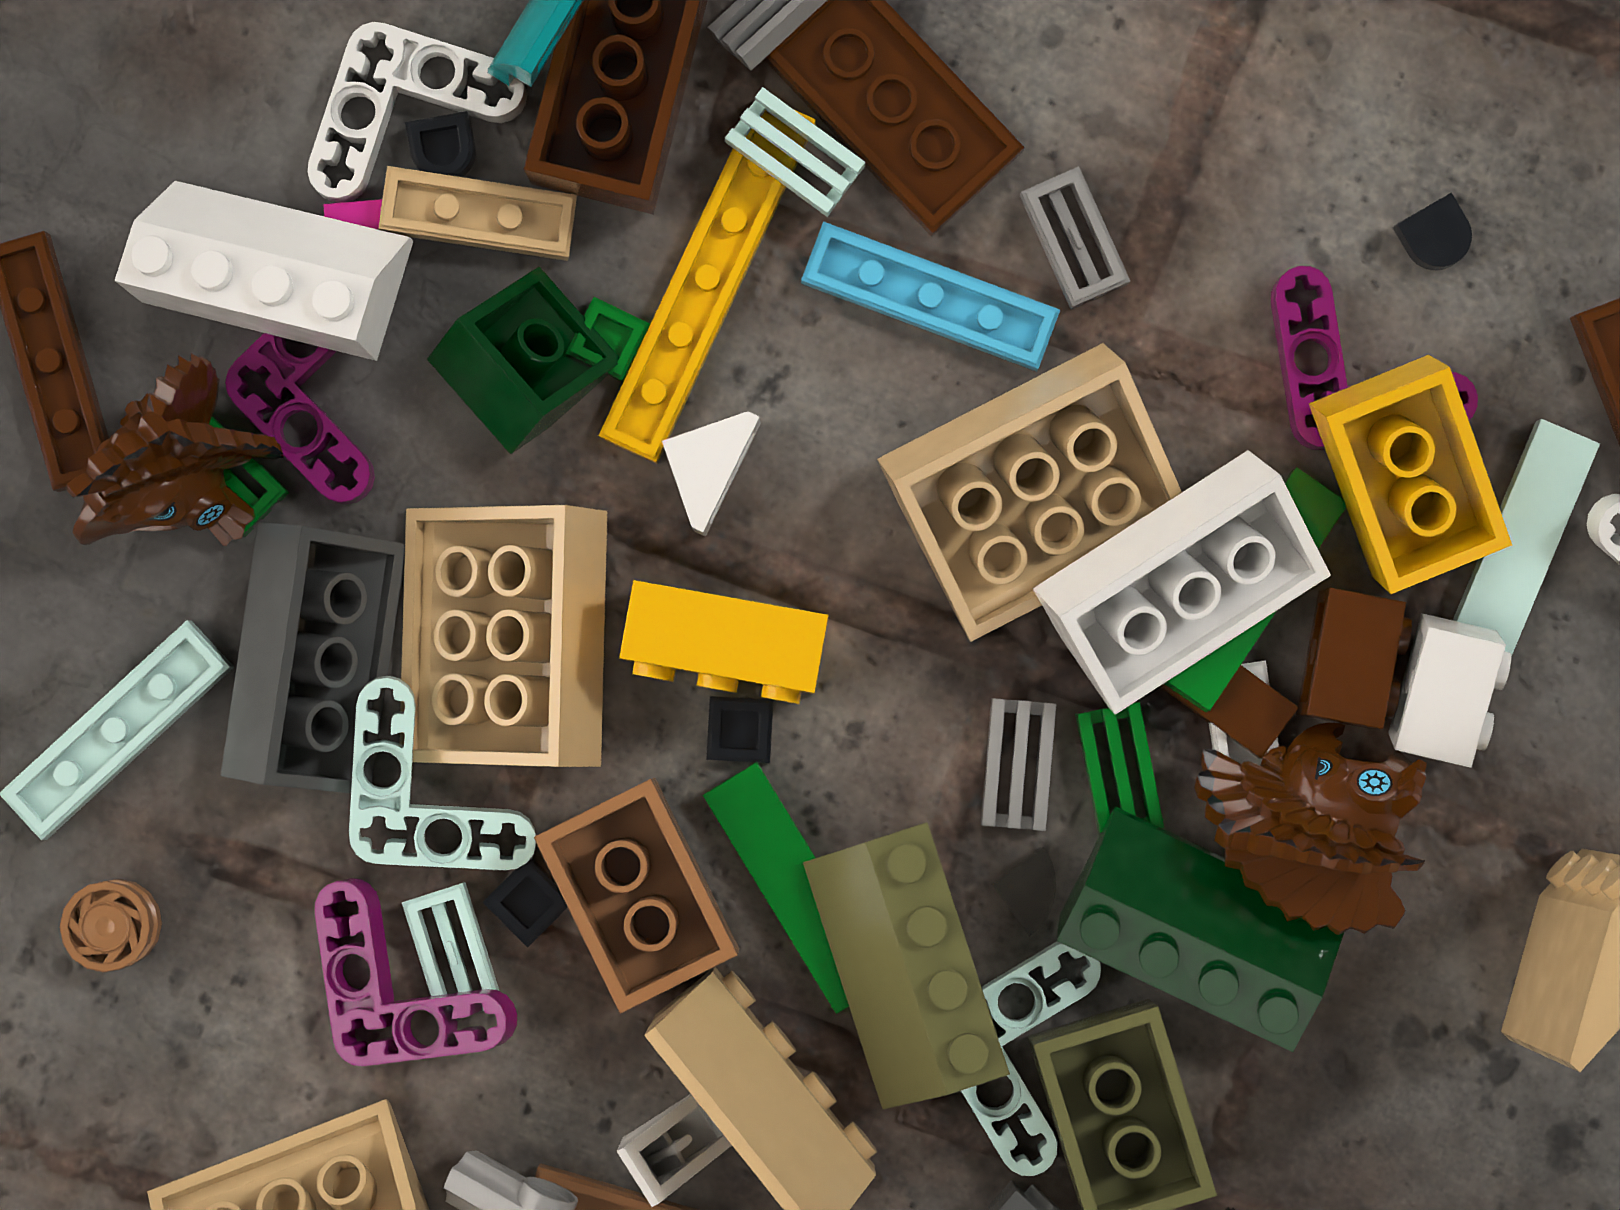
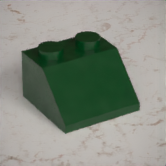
(513, 359)

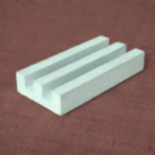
(752, 120)
(472, 932)

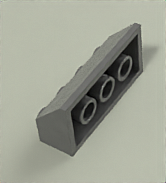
(308, 646)

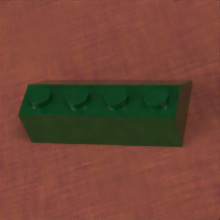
(1196, 931)

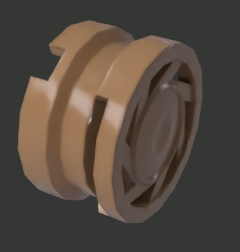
(110, 925)

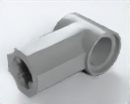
(488, 1185)

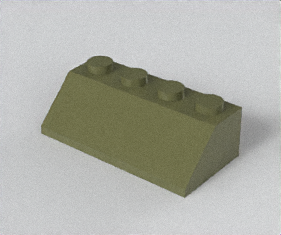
(906, 967)

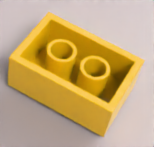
(1410, 473)
(723, 641)

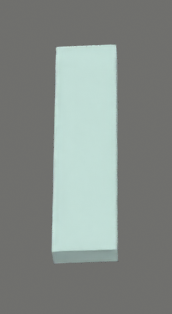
(1535, 518)
(116, 730)

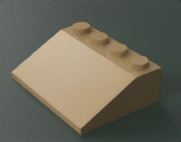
(1030, 485)
(505, 634)
(1570, 967)
(760, 1097)
(332, 1166)

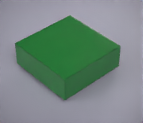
(618, 328)

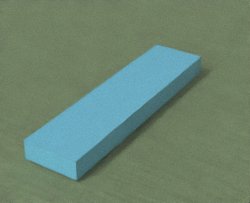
(930, 296)

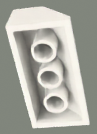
(265, 268)
(1183, 580)

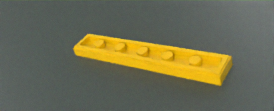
(697, 299)

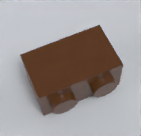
(1354, 659)

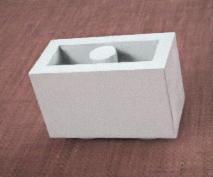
(1449, 690)

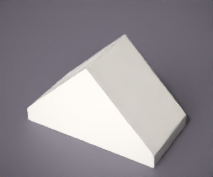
(707, 462)
(671, 1148)

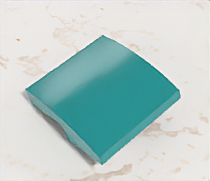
(533, 40)

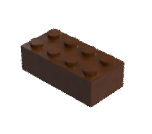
(614, 100)

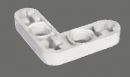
(403, 77)

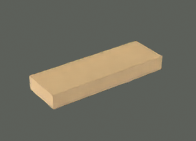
(477, 213)

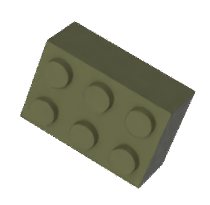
(1122, 1111)

